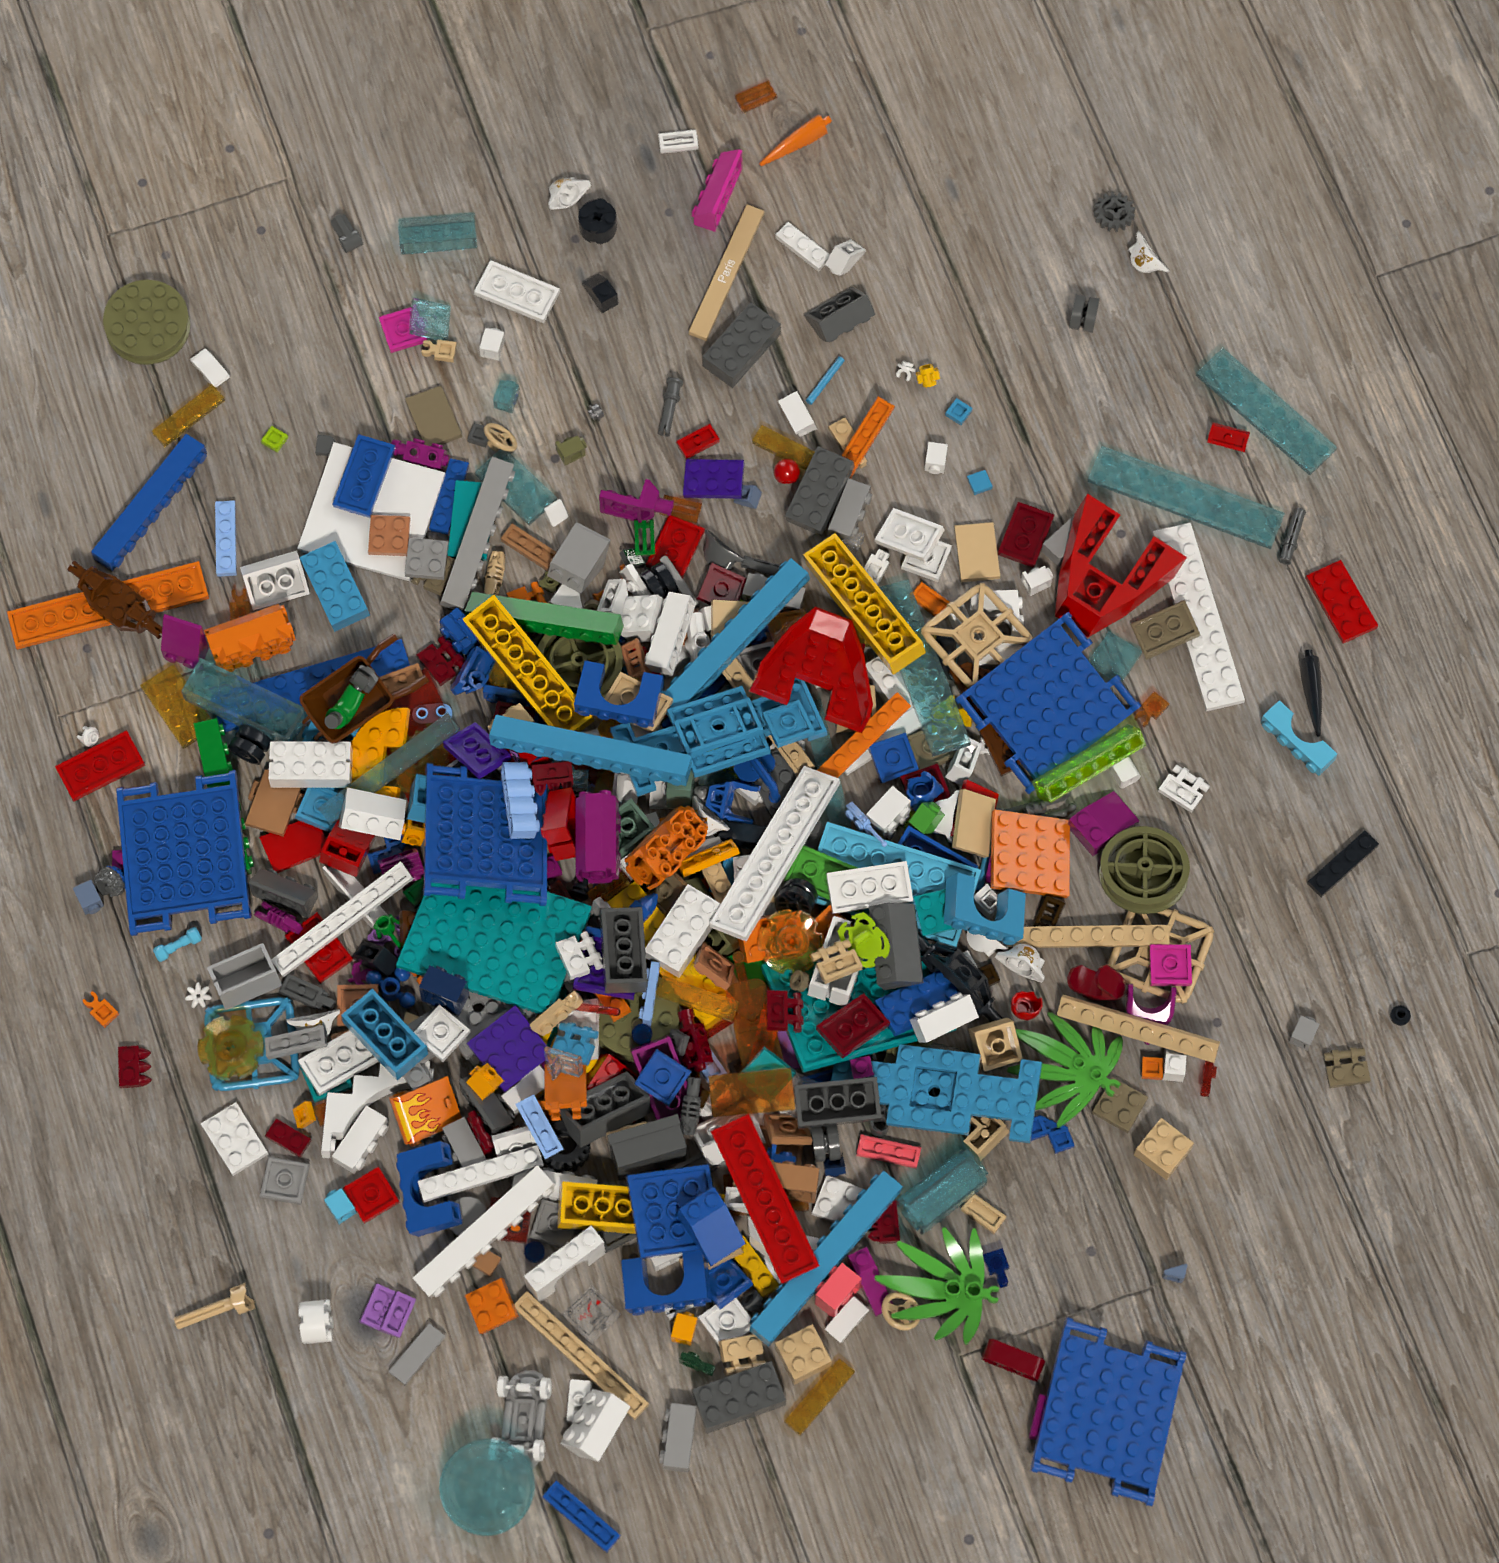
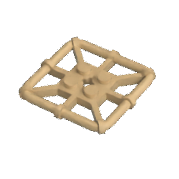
(977, 623)
(1143, 954)

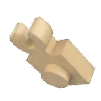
(442, 350)

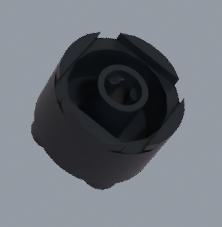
(597, 221)

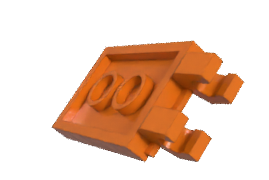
(565, 1092)

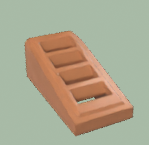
(632, 671)

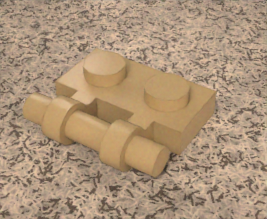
(838, 966)
(741, 1347)

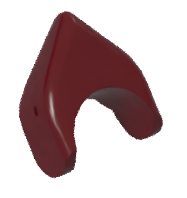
(1097, 985)

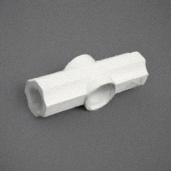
(695, 633)

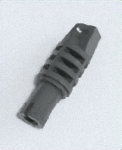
(690, 1107)

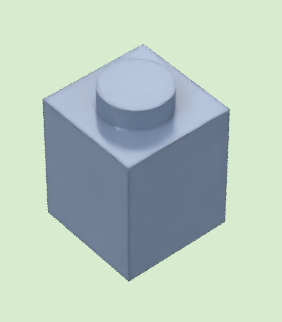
(88, 897)

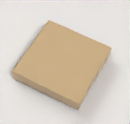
(722, 612)

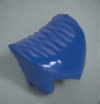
(923, 789)

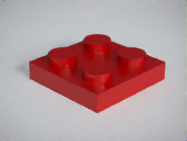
(371, 1195)

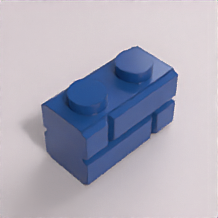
(455, 628)

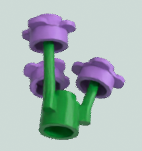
(384, 930)

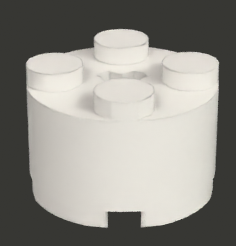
(316, 1321)

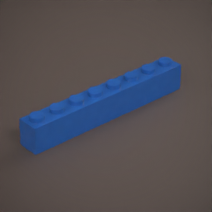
(149, 502)

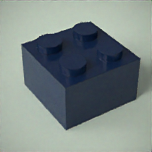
(444, 990)

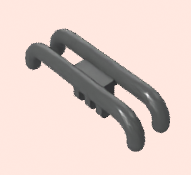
(1039, 808)

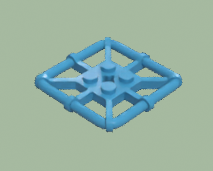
(266, 1031)

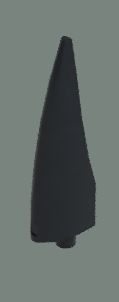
(1312, 688)

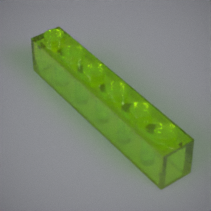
(1089, 763)

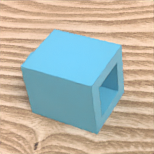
(339, 1205)

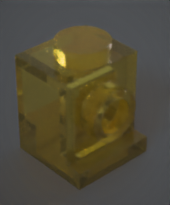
(499, 678)

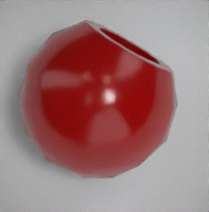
(786, 471)

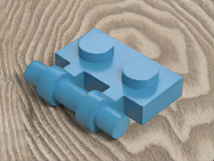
(580, 1048)

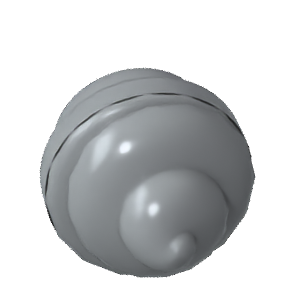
(701, 792)

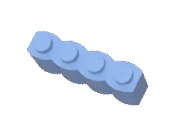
(519, 800)

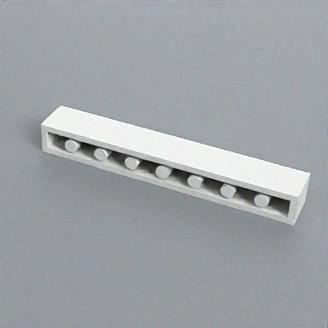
(484, 1231)

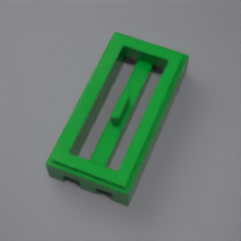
(644, 525)

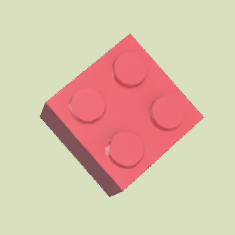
(837, 1290)

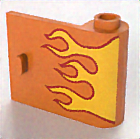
(423, 1110)

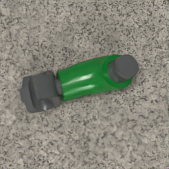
(351, 699)

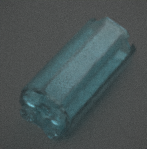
(942, 1191)

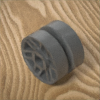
(1084, 313)
(825, 1143)

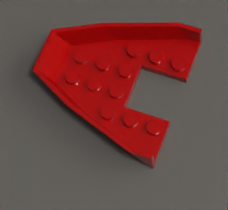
(827, 654)

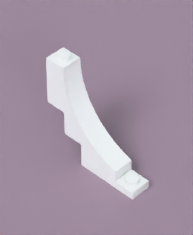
(345, 1108)

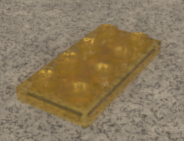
(166, 697)

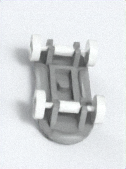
(525, 1412)

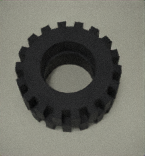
(568, 1161)

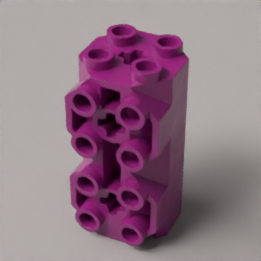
(597, 837)

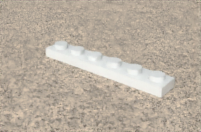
(480, 1173)

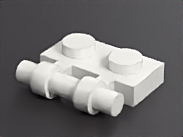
(1181, 793)
(573, 958)

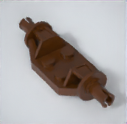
(115, 601)

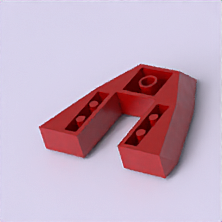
(1092, 595)

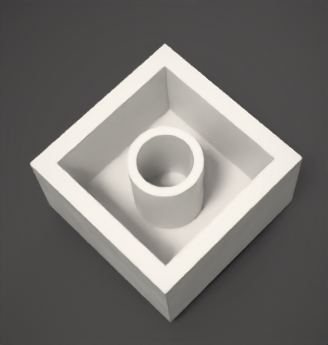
(641, 616)
(889, 813)

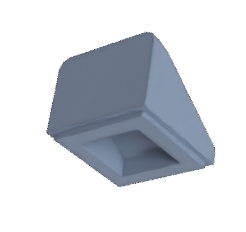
(750, 496)
(1175, 1274)

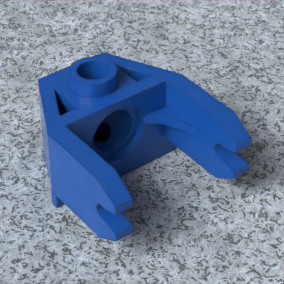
(721, 798)

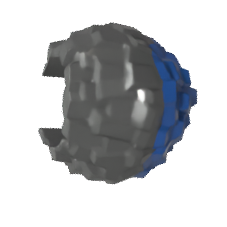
(110, 881)

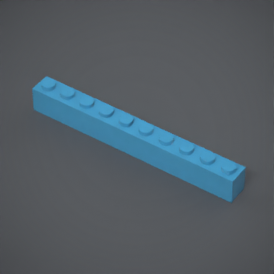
(737, 633)
(590, 750)
(830, 1253)

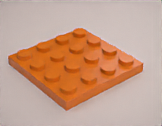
(1030, 854)

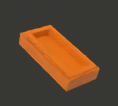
(929, 599)

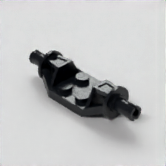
(961, 973)

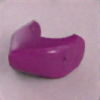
(1161, 1014)

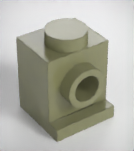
(571, 449)

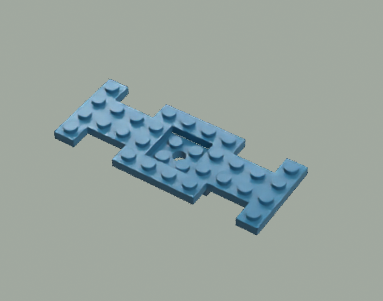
(694, 731)
(960, 1094)

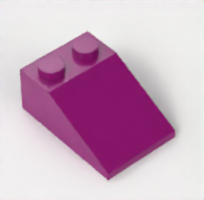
(183, 641)
(1101, 822)

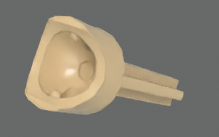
(237, 1300)

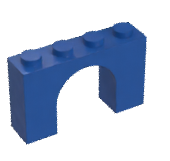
(639, 711)
(413, 1167)
(693, 1291)

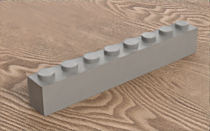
(477, 533)

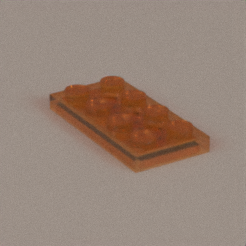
(751, 1092)

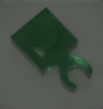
(692, 1361)

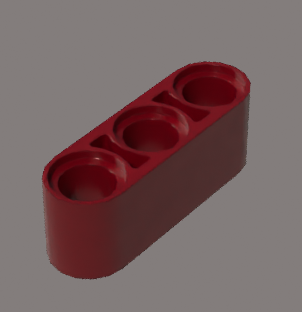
(1013, 1359)

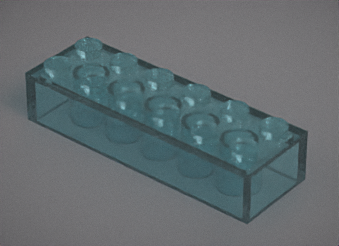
(243, 702)

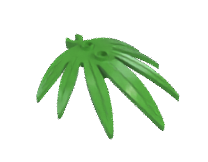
(1084, 1069)
(960, 1291)

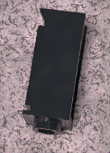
(742, 834)

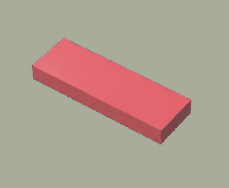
(888, 1151)

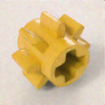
(927, 375)

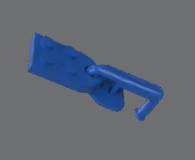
(755, 769)

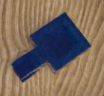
(997, 1264)

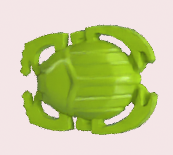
(865, 940)

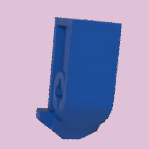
(477, 666)

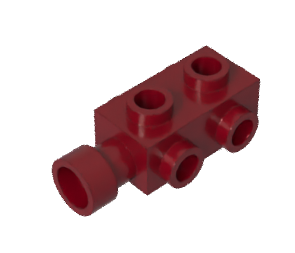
(698, 1051)

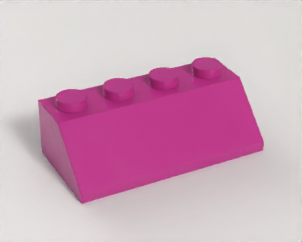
(718, 189)

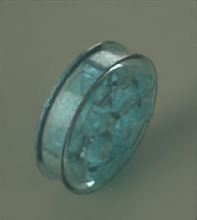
(487, 1487)

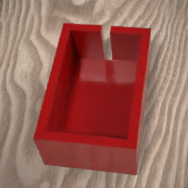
(560, 823)

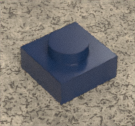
(834, 1168)

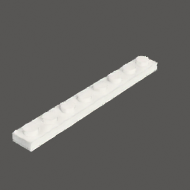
(342, 919)

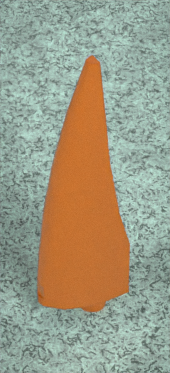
(799, 138)

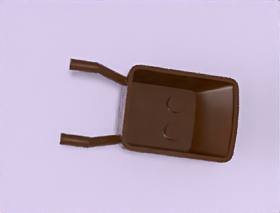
(328, 691)

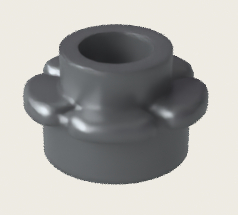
(595, 412)

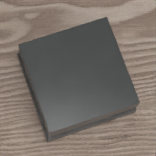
(647, 1147)

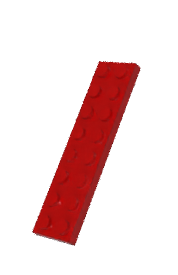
(765, 1199)

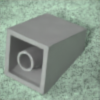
(579, 558)

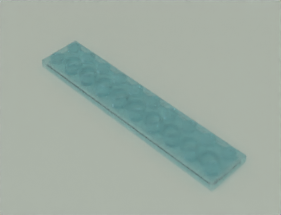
(1186, 497)
(927, 682)

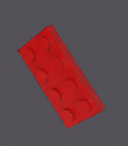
(1341, 601)
(100, 765)

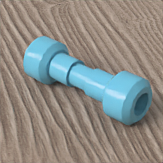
(162, 952)

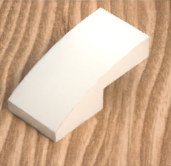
(210, 368)
(847, 1319)

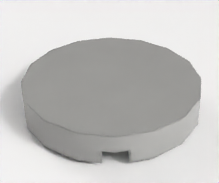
(470, 1211)

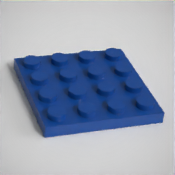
(654, 1205)

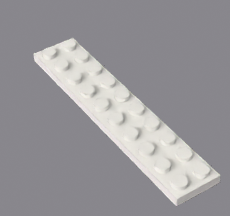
(1210, 651)
(774, 853)

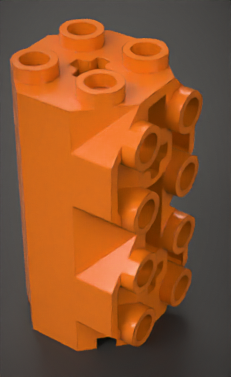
(251, 636)
(666, 847)

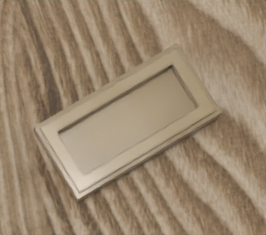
(983, 1213)

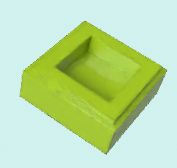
(274, 439)

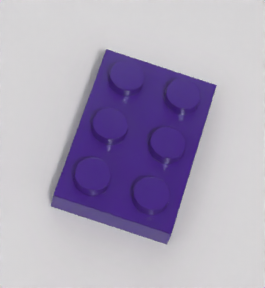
(713, 478)
(474, 750)

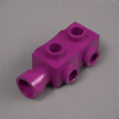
(423, 453)

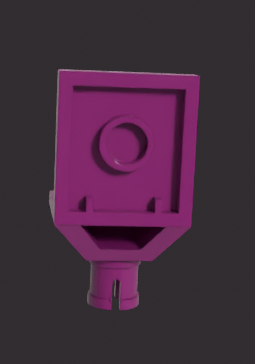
(635, 509)

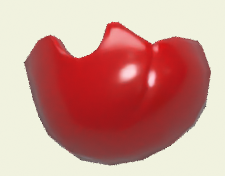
(1026, 1005)

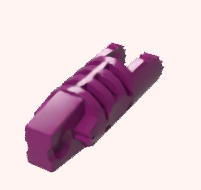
(279, 919)

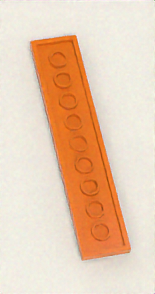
(73, 614)

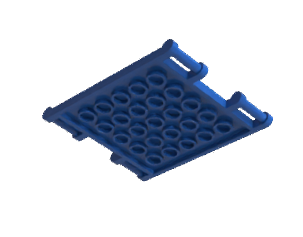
(1047, 701)
(471, 839)
(183, 852)
(1108, 1411)

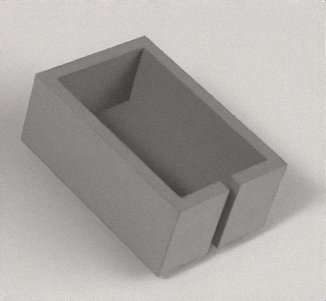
(244, 976)

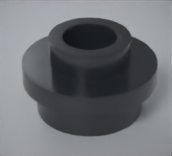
(1397, 1020)

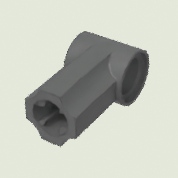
(347, 235)

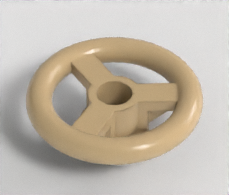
(498, 440)
(896, 1323)

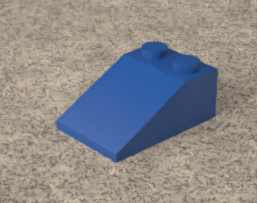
(711, 1226)

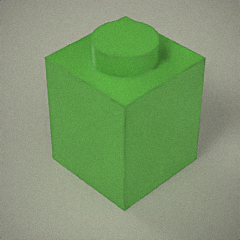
(927, 817)

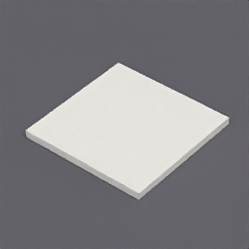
(405, 492)

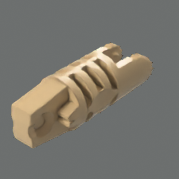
(494, 573)

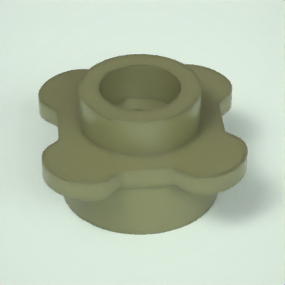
(550, 587)

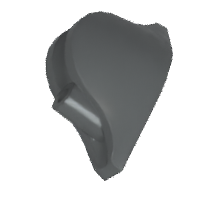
(719, 553)

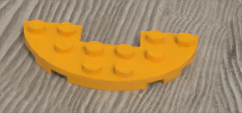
(372, 740)

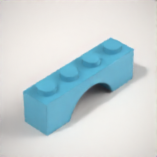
(1316, 755)

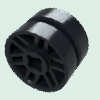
(659, 580)
(250, 744)
(797, 895)

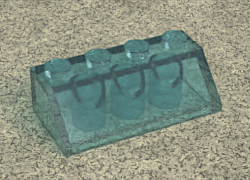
(437, 233)

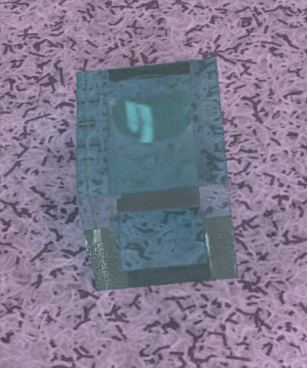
(506, 396)

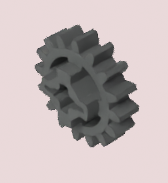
(1112, 219)

